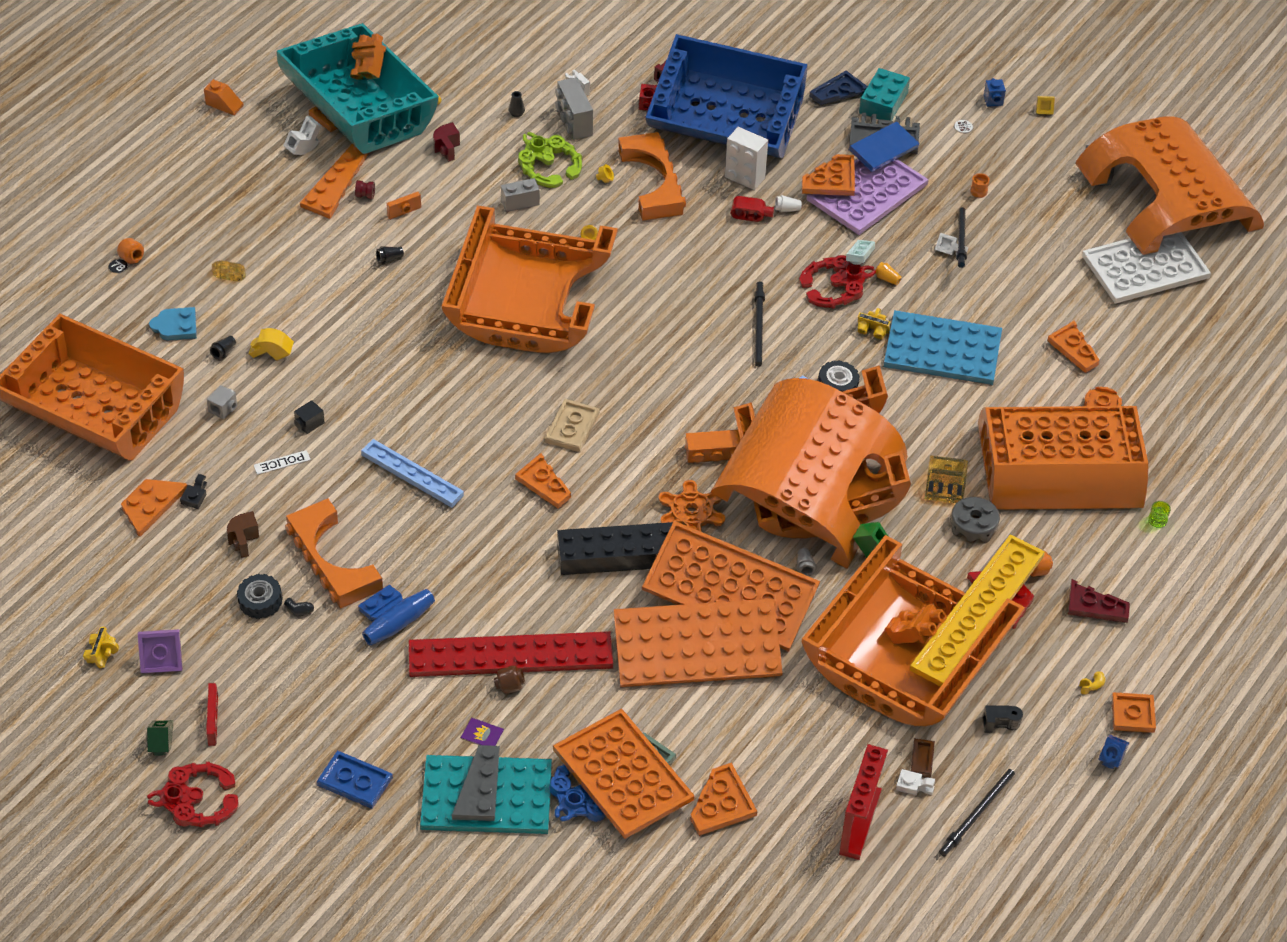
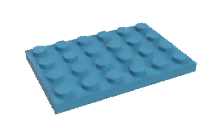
(943, 347)

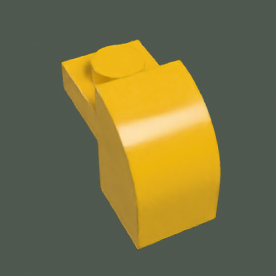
(273, 342)

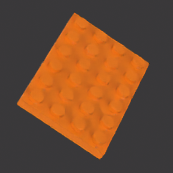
(623, 773)

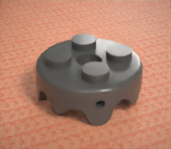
(975, 528)

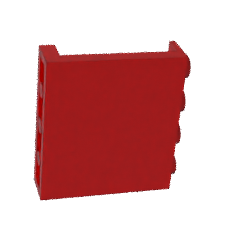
(862, 803)

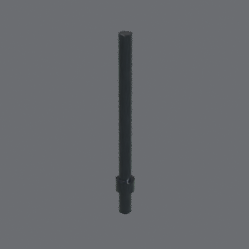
(961, 254)
(759, 298)
(955, 837)

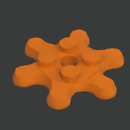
(691, 499)

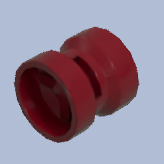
(364, 189)

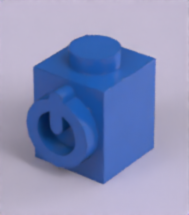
(994, 92)
(1113, 752)

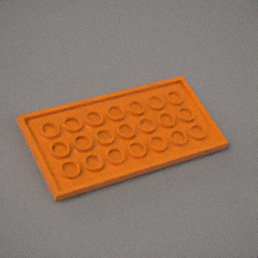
(708, 570)
(697, 642)

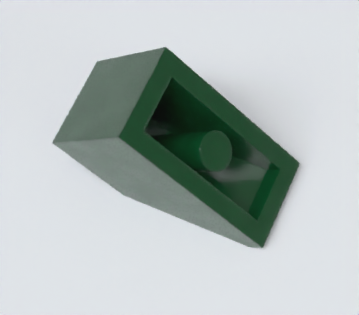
(159, 737)

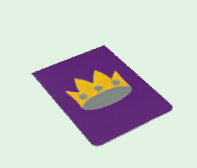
(482, 732)

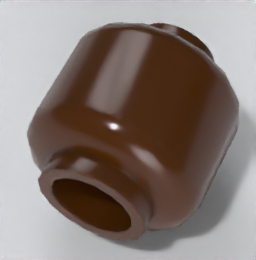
(509, 679)

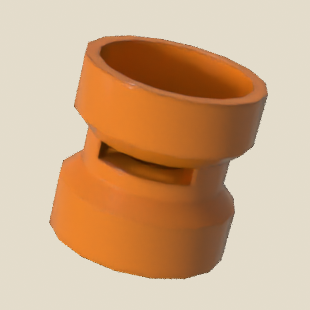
(979, 185)

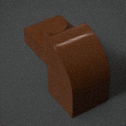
(242, 529)

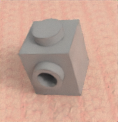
(222, 402)

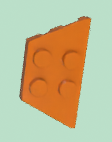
(150, 502)

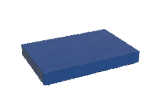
(354, 779)

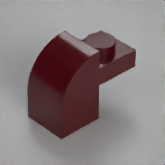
(445, 139)

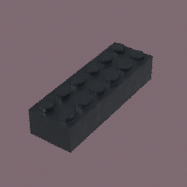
(610, 548)

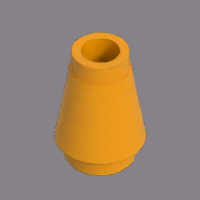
(887, 273)

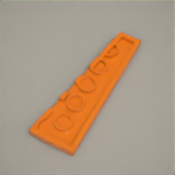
(326, 194)

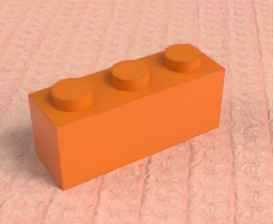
(711, 445)

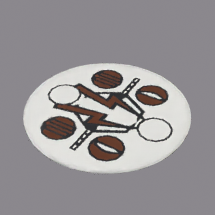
(963, 126)

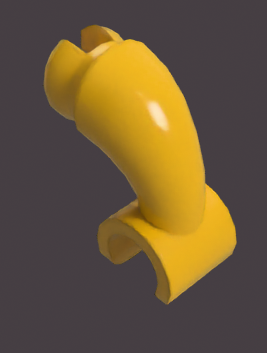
(1087, 685)

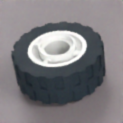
(839, 375)

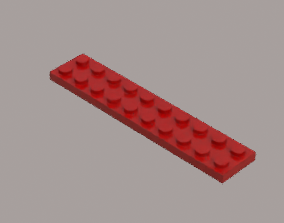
(526, 652)

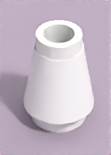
(787, 204)

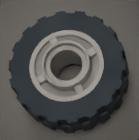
(269, 595)

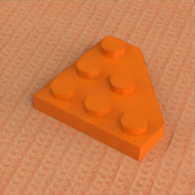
(832, 178)
(722, 801)

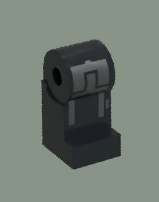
(1001, 717)

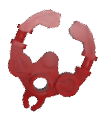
(847, 275)
(179, 797)

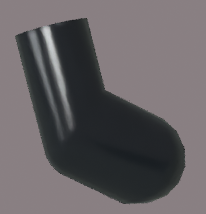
(299, 609)

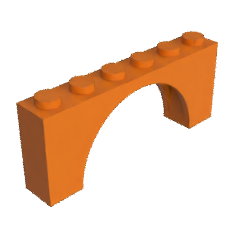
(650, 150)
(343, 584)

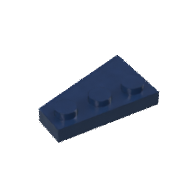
(838, 88)

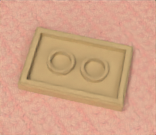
(572, 425)

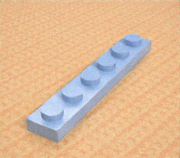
(412, 473)

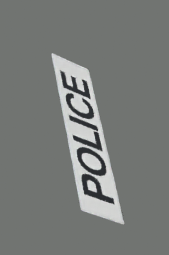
(282, 462)

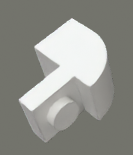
(304, 140)

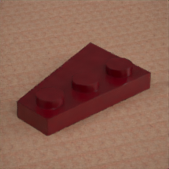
(1091, 604)

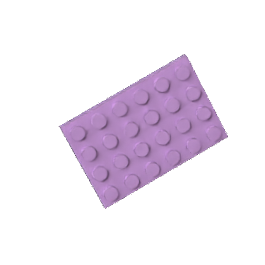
(874, 197)

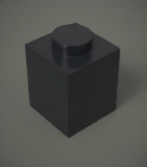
(309, 417)

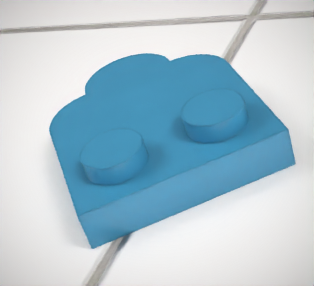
(175, 324)

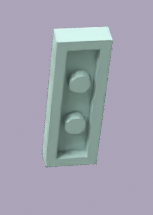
(860, 251)

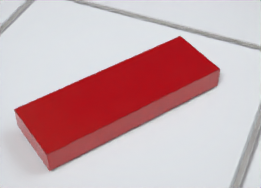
(212, 714)

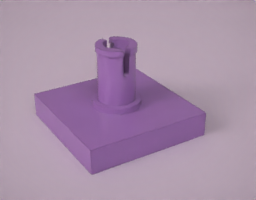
(160, 651)

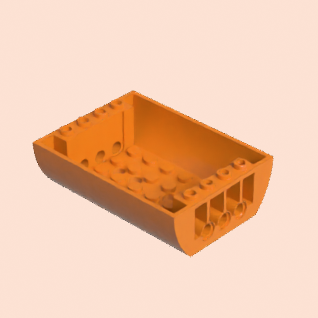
(107, 376)
(1065, 468)

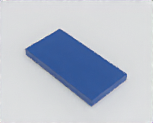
(884, 146)

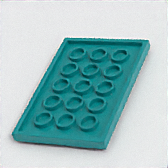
(520, 798)

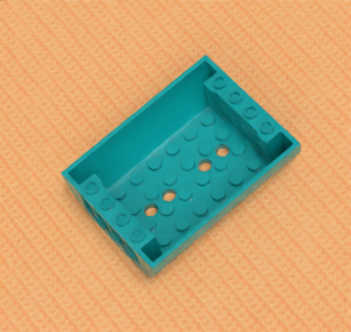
(364, 110)

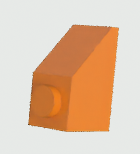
(222, 97)

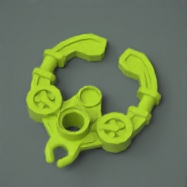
(543, 149)

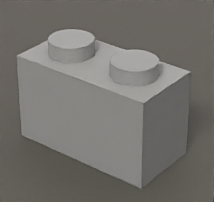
(520, 195)

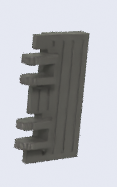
(862, 130)

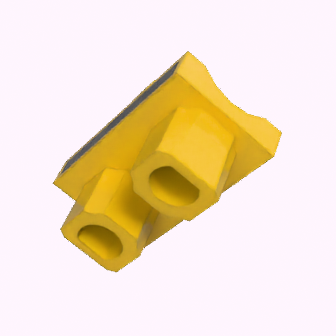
(875, 321)
(102, 647)

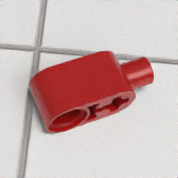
(750, 209)

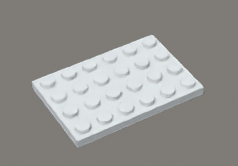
(1131, 275)

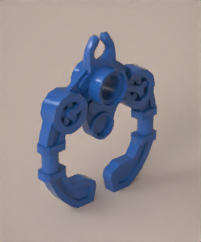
(572, 800)

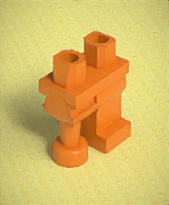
(368, 57)
(917, 626)

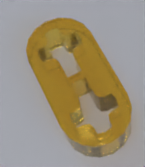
(228, 270)

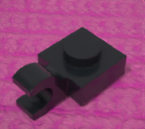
(194, 495)

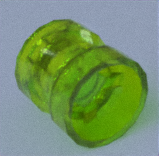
(1159, 514)

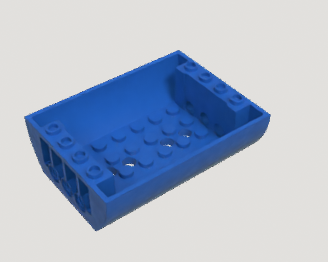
(735, 84)

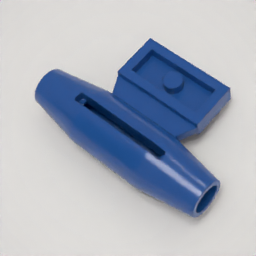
(392, 612)

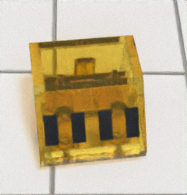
(946, 479)

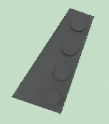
(479, 790)

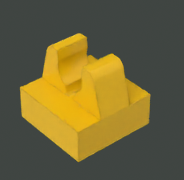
(1045, 105)

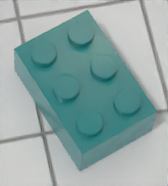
(884, 94)

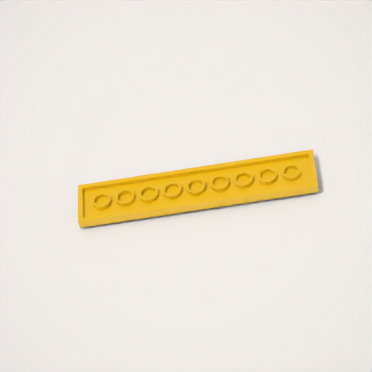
(970, 616)

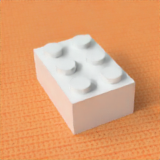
(746, 158)

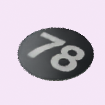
(118, 266)

